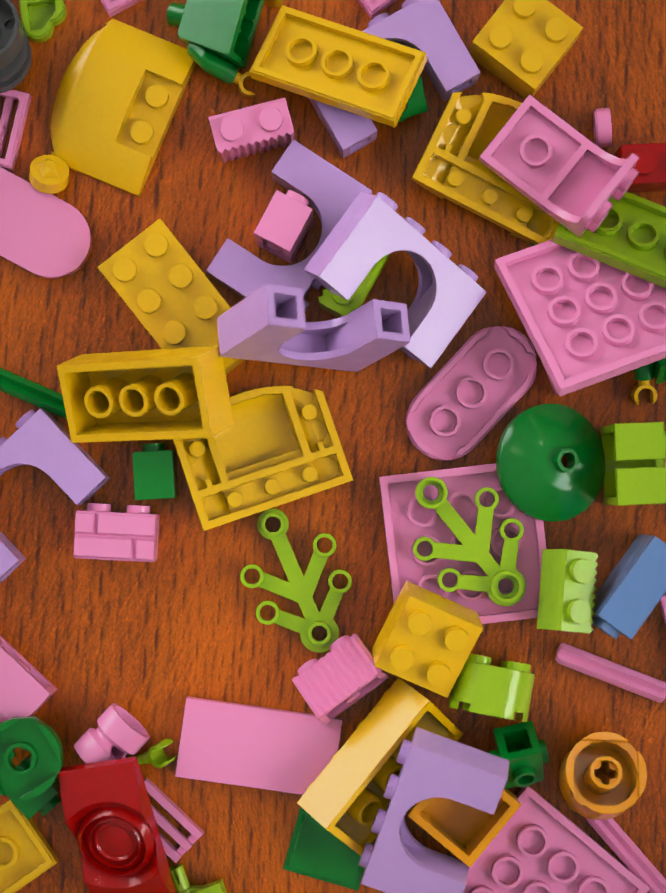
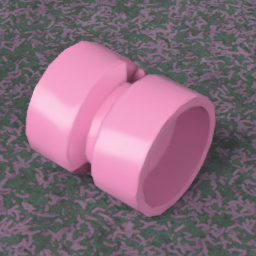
(114, 738)

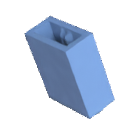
(632, 588)

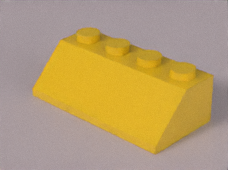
(355, 779)

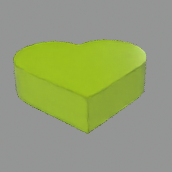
(40, 17)

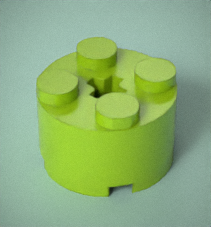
(493, 689)

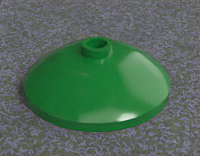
(532, 466)

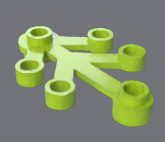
(474, 546)
(300, 586)

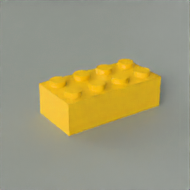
(167, 291)
(146, 395)

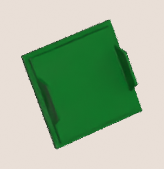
(321, 854)

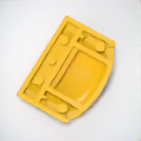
(118, 104)
(453, 168)
(271, 455)

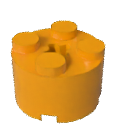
(617, 760)

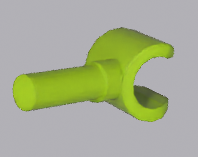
(156, 755)

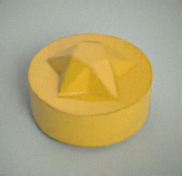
(49, 174)

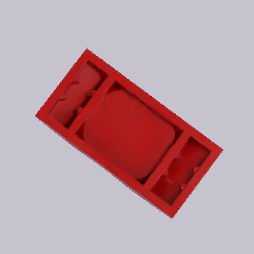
(114, 828)

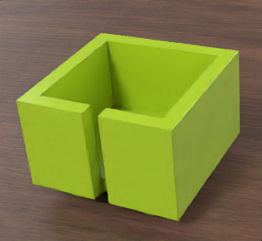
(634, 463)

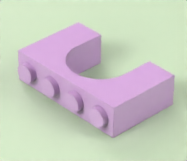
(419, 26)
(328, 193)
(372, 231)
(273, 329)
(48, 446)
(429, 769)

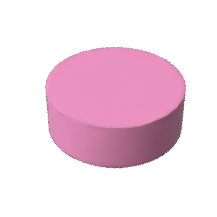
(602, 127)

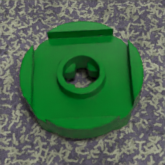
(46, 758)

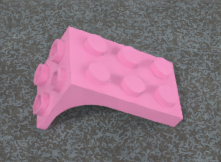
(558, 167)

